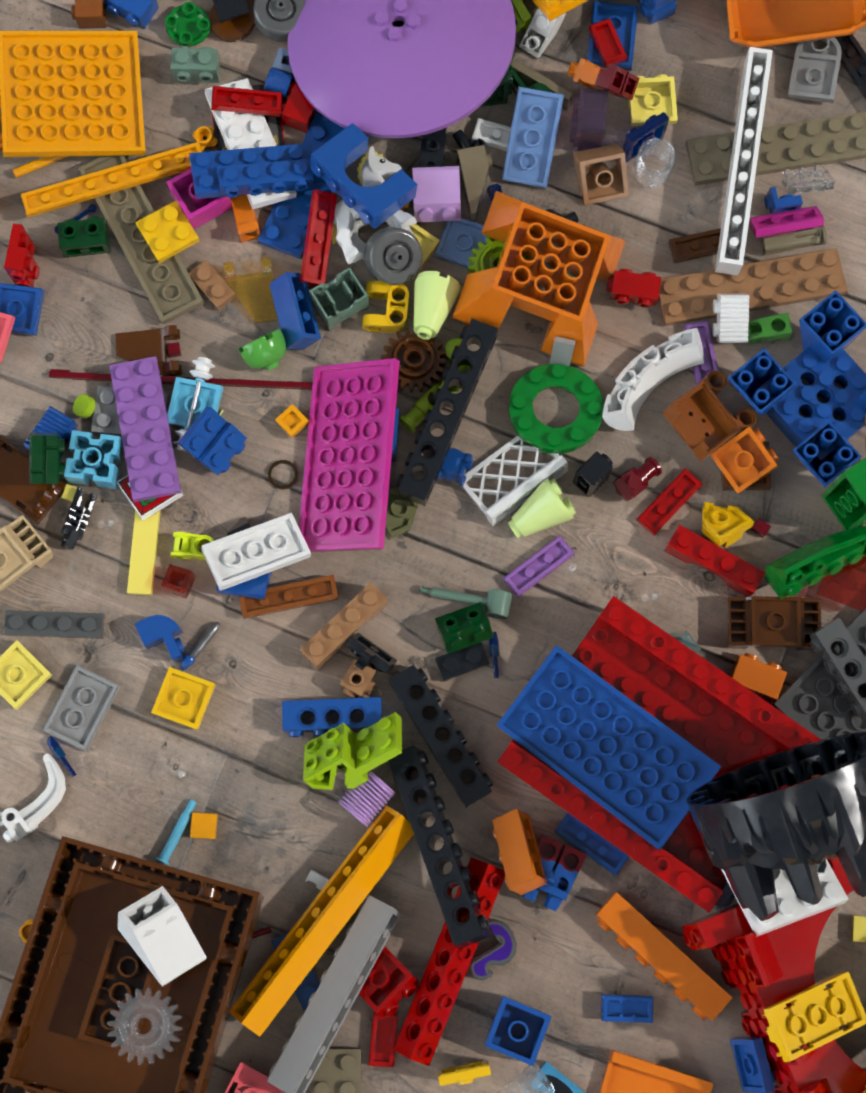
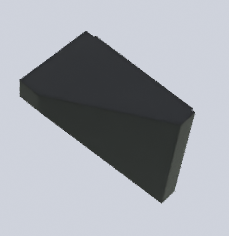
(240, 526)

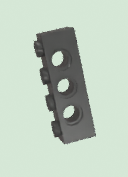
(849, 653)

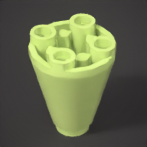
(542, 510)

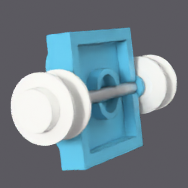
(192, 397)

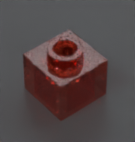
(173, 576)

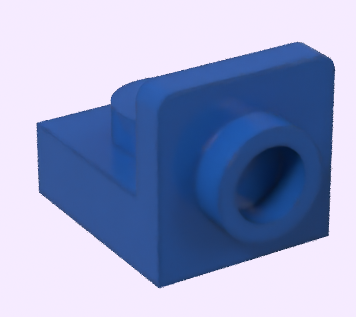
(784, 203)

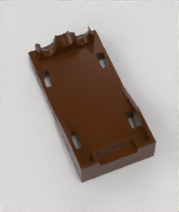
(16, 485)

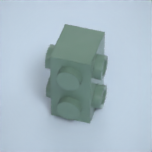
(195, 64)

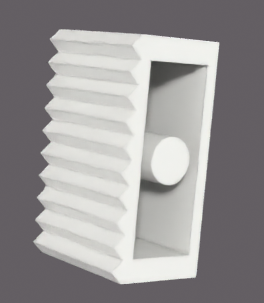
(732, 317)

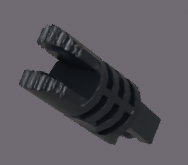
(77, 519)

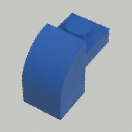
(161, 629)

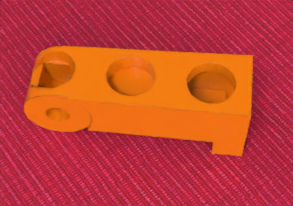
(245, 218)

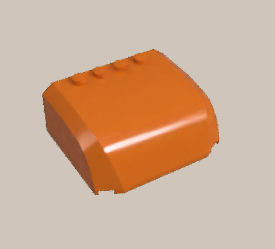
(792, 21)

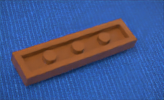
(291, 597)

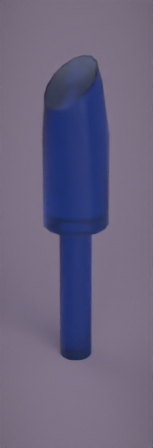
(494, 652)
(60, 754)

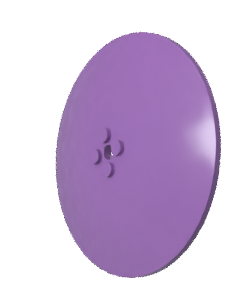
(406, 76)

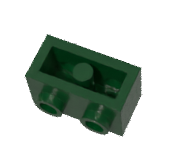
(83, 237)
(464, 628)

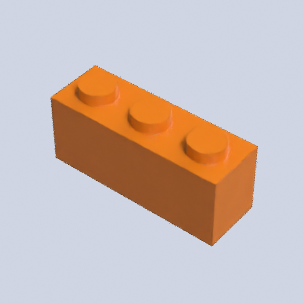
(518, 852)

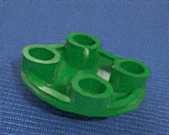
(187, 25)

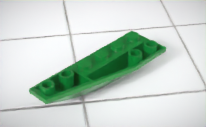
(815, 561)

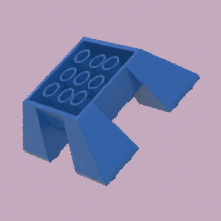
(780, 394)

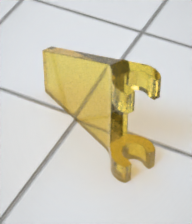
(254, 291)

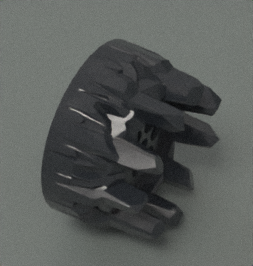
(789, 817)

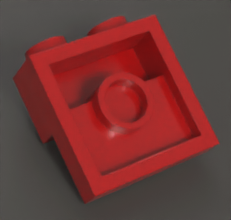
(19, 258)
(388, 984)

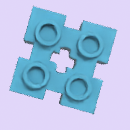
(86, 448)

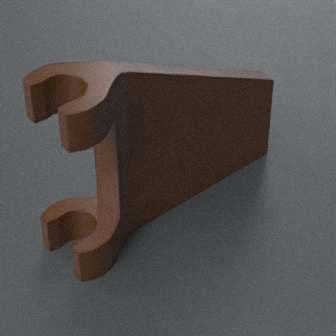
(148, 344)

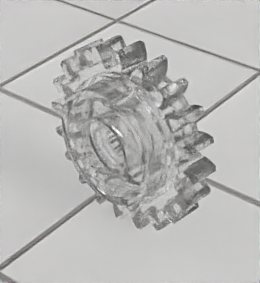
(127, 1023)

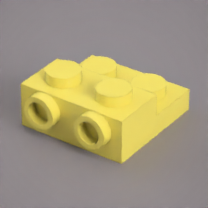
(652, 98)

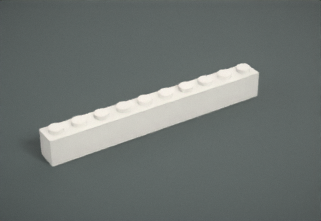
(743, 161)

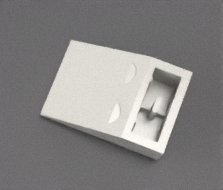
(160, 936)

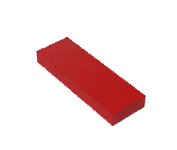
(246, 101)
(669, 502)

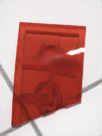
(846, 586)

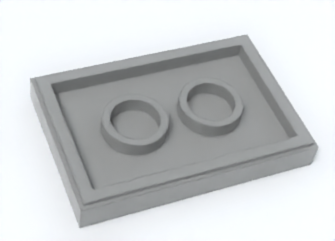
(81, 708)

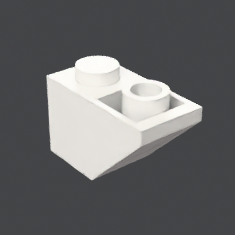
(540, 33)

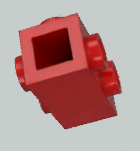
(634, 288)

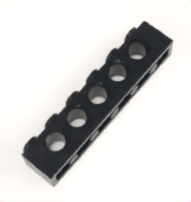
(414, 677)

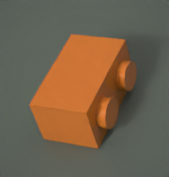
(760, 678)

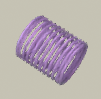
(368, 809)

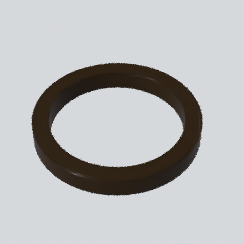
(282, 462)

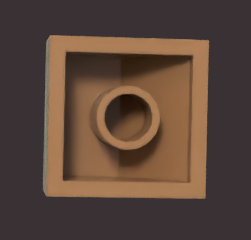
(601, 173)

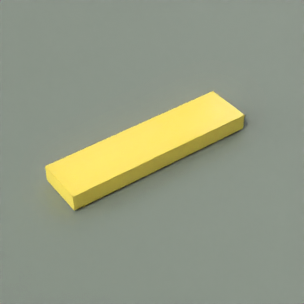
(143, 555)

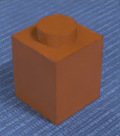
(89, 13)

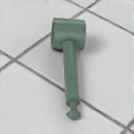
(496, 603)

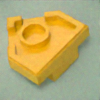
(724, 524)

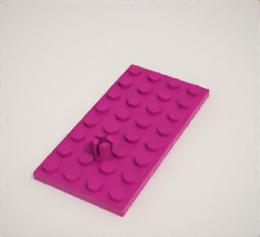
(349, 456)

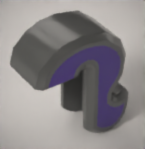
(496, 955)

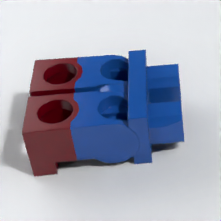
(559, 878)

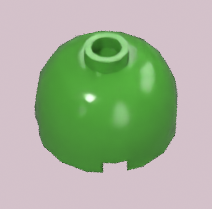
(264, 351)

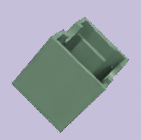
(339, 298)

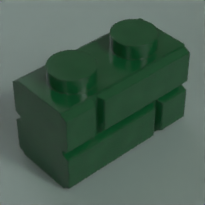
(45, 458)

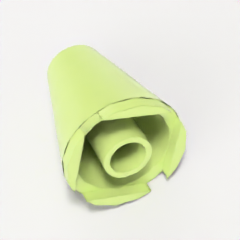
(433, 302)

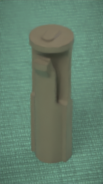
(793, 240)

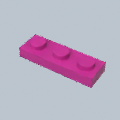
(786, 221)

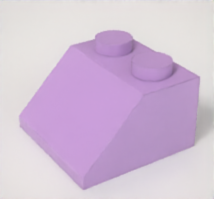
(437, 194)

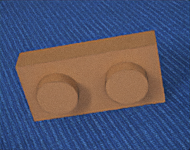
(212, 285)

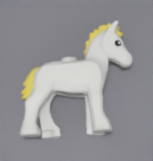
(372, 172)

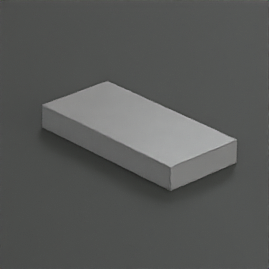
(562, 351)

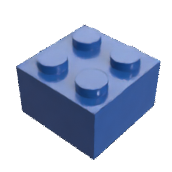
(517, 1030)

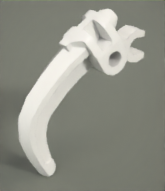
(27, 820)

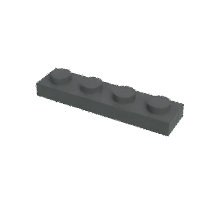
(54, 624)

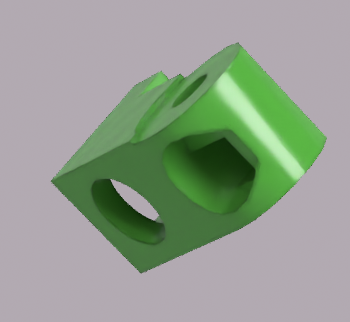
(770, 329)

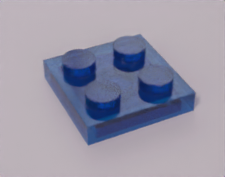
(653, 128)

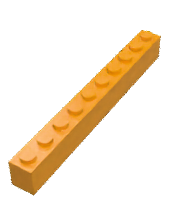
(322, 921)

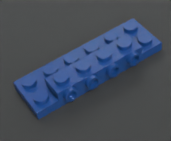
(254, 171)

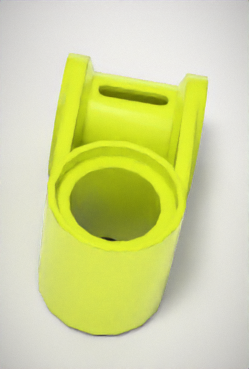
(188, 546)

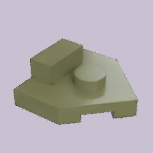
(399, 514)

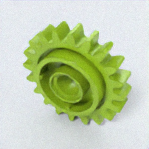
(487, 255)

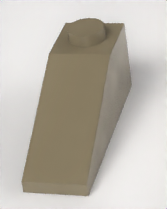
(474, 171)

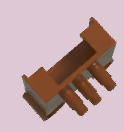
(704, 419)

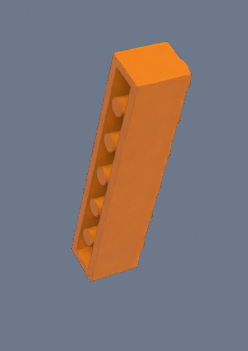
(663, 956)

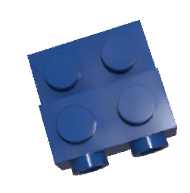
(213, 441)

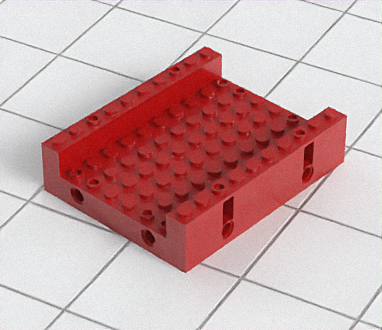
(691, 700)

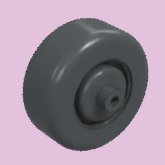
(277, 17)
(393, 255)

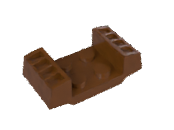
(772, 621)

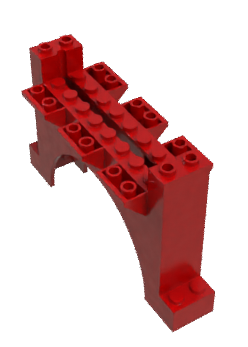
(770, 971)

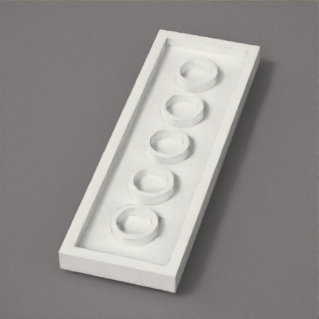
(243, 132)

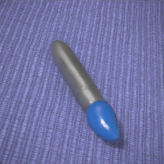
(189, 659)

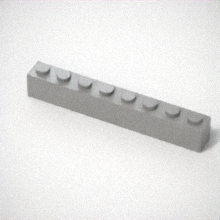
(334, 997)

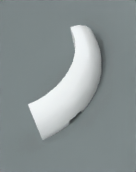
(647, 373)

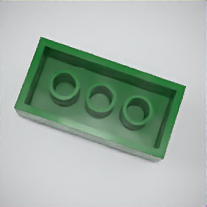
(848, 496)

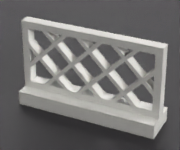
(516, 497)

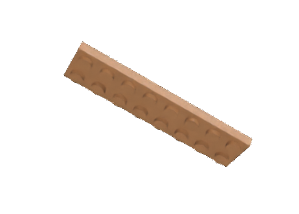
(766, 282)

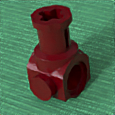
(636, 479)

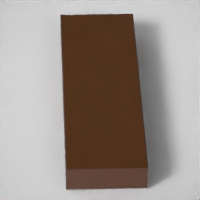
(694, 245)

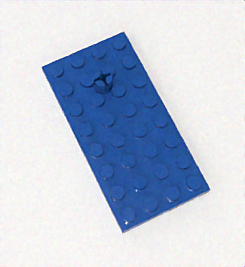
(608, 746)

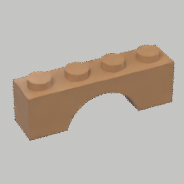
(346, 622)

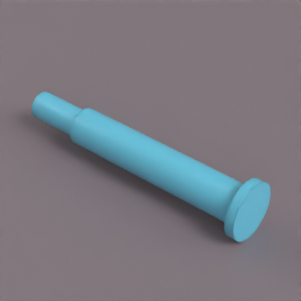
(176, 833)

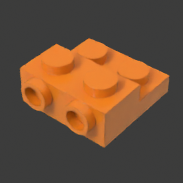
(745, 459)

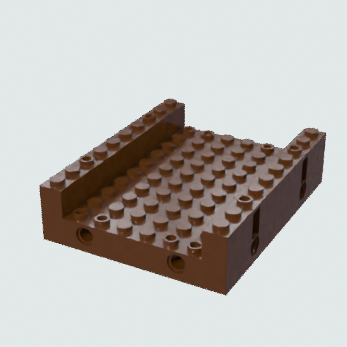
(82, 965)

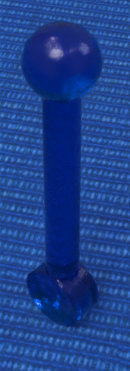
(91, 208)

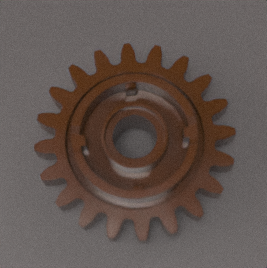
(426, 350)

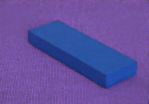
(591, 844)

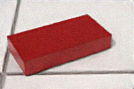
(607, 42)
(383, 1040)

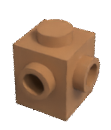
(358, 682)

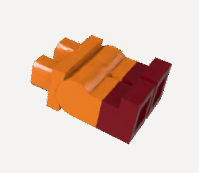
(614, 79)

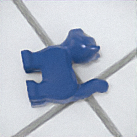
(456, 466)

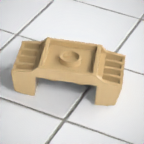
(20, 551)

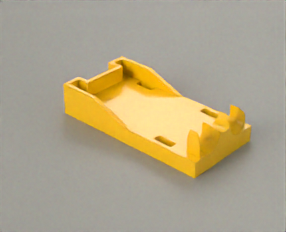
(815, 1016)

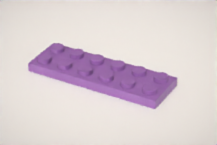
(145, 429)

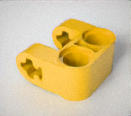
(383, 323)

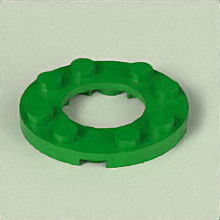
(545, 437)

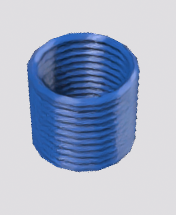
(278, 82)

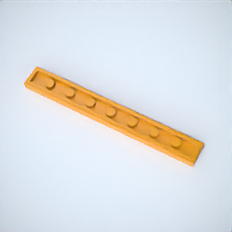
(108, 180)

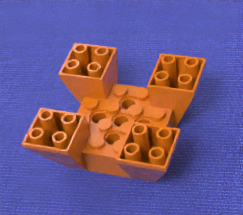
(514, 281)

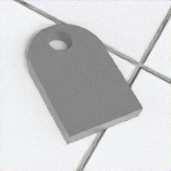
(815, 71)

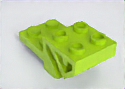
(351, 752)

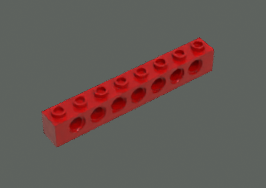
(445, 974)

